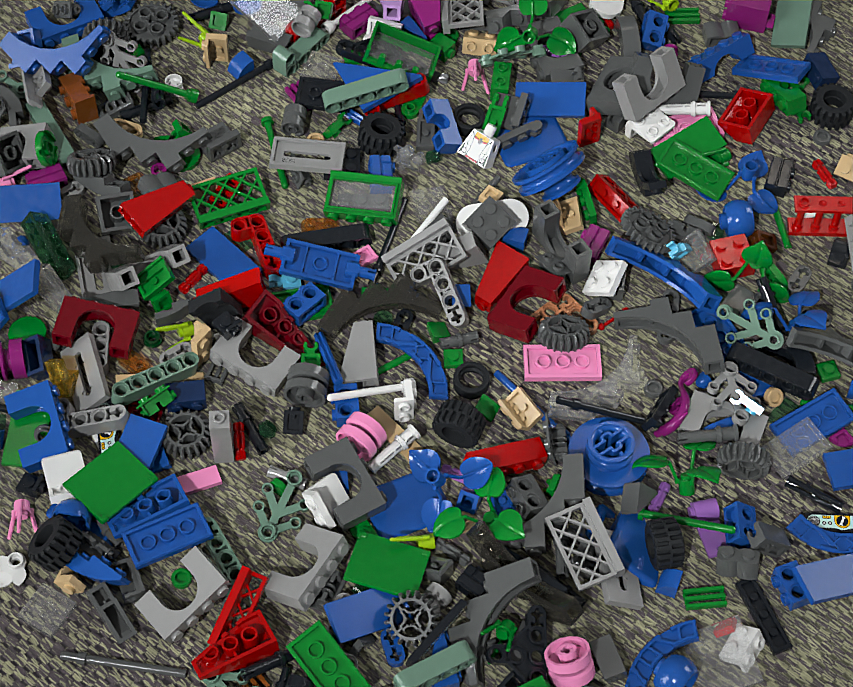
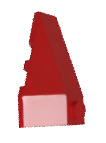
(240, 647)

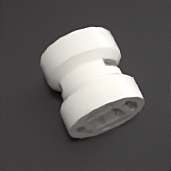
(174, 80)

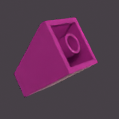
(749, 14)
(427, 16)

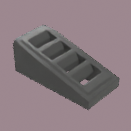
(115, 112)

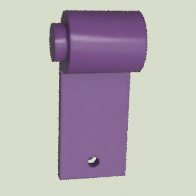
(708, 511)

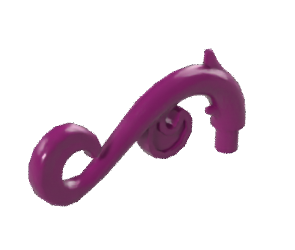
(680, 406)

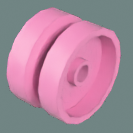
(364, 433)
(569, 662)

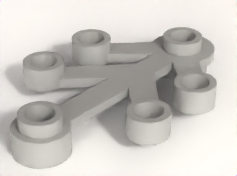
(121, 57)
(732, 375)

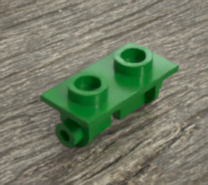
(149, 405)

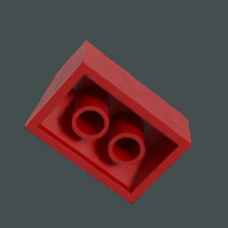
(747, 114)

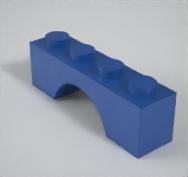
(737, 47)

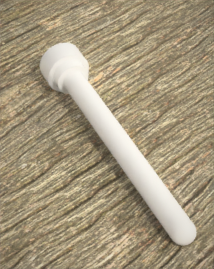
(330, 26)
(368, 391)

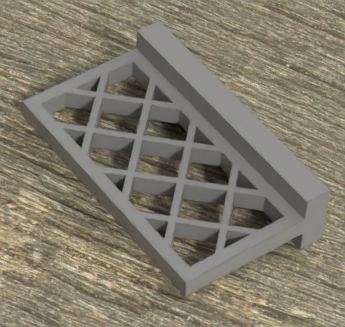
(448, 14)
(420, 242)
(602, 540)

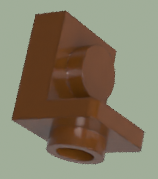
(768, 238)

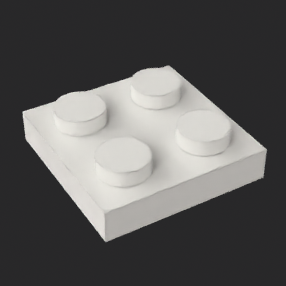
(605, 277)

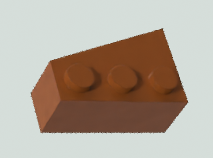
(78, 98)

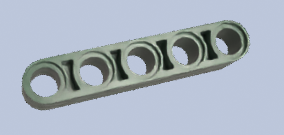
(365, 90)
(44, 115)
(161, 372)

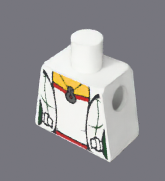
(481, 146)

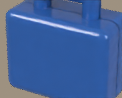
(534, 146)
(403, 506)
(630, 544)

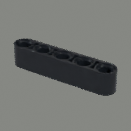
(337, 238)
(773, 371)

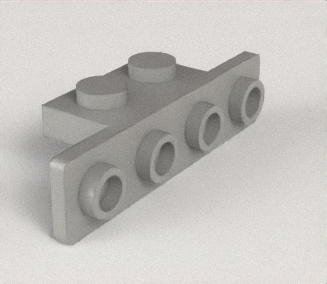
(36, 86)

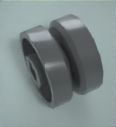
(307, 385)

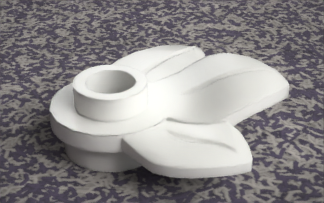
(12, 573)

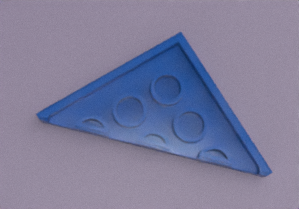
(351, 73)

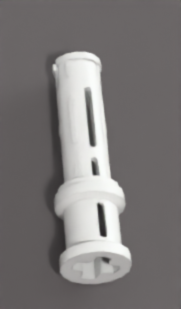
(686, 109)
(400, 443)

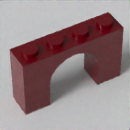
(528, 283)
(78, 311)

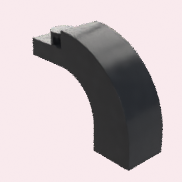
(645, 174)
(795, 357)

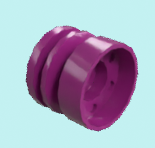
(12, 359)

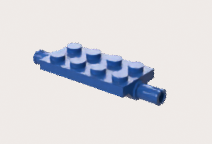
(319, 264)

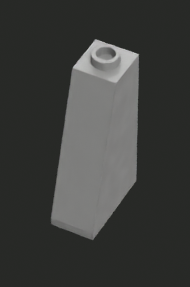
(360, 359)
(221, 436)

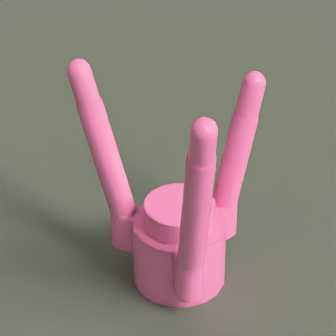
(474, 69)
(10, 179)
(21, 512)

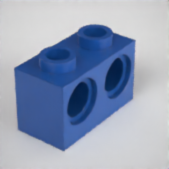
(649, 29)
(307, 306)
(344, 406)
(743, 518)
(788, 587)

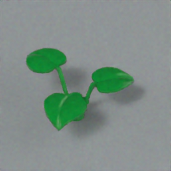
(559, 42)
(757, 257)
(687, 479)
(505, 527)

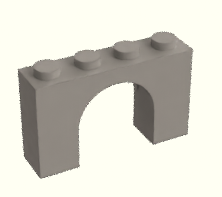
(667, 82)
(27, 135)
(126, 275)
(267, 378)
(701, 411)
(210, 587)
(303, 589)

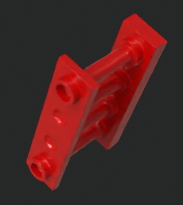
(819, 226)

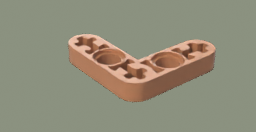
(571, 306)

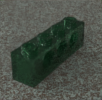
(48, 244)

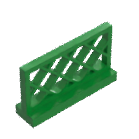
(237, 210)

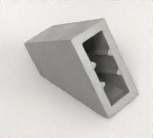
(472, 247)

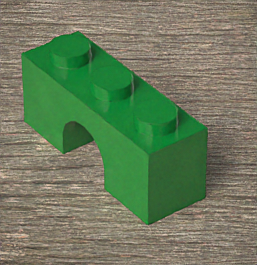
(787, 100)

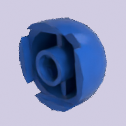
(74, 512)

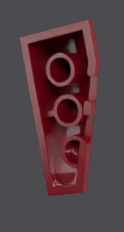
(274, 325)

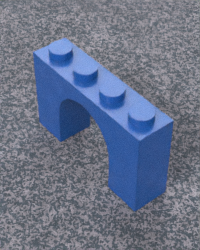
(52, 33)
(41, 398)

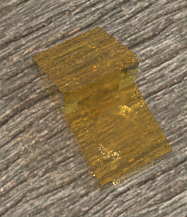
(61, 377)

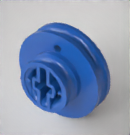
(551, 172)
(609, 452)

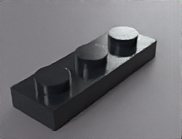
(660, 408)

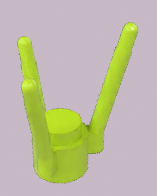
(669, 5)
(201, 37)
(184, 330)
(423, 541)

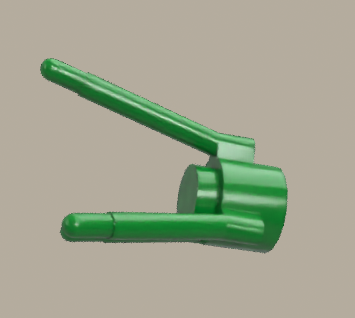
(721, 156)
(504, 631)

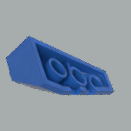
(161, 500)

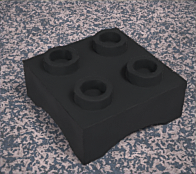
(213, 304)

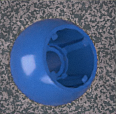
(737, 218)
(675, 672)

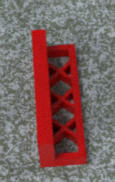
(610, 195)
(234, 599)

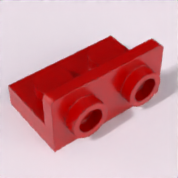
(589, 128)

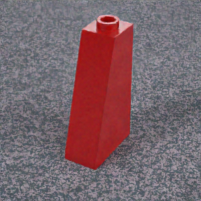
(156, 207)
(499, 274)
(243, 286)

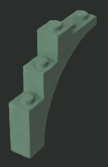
(105, 76)

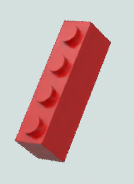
(514, 456)

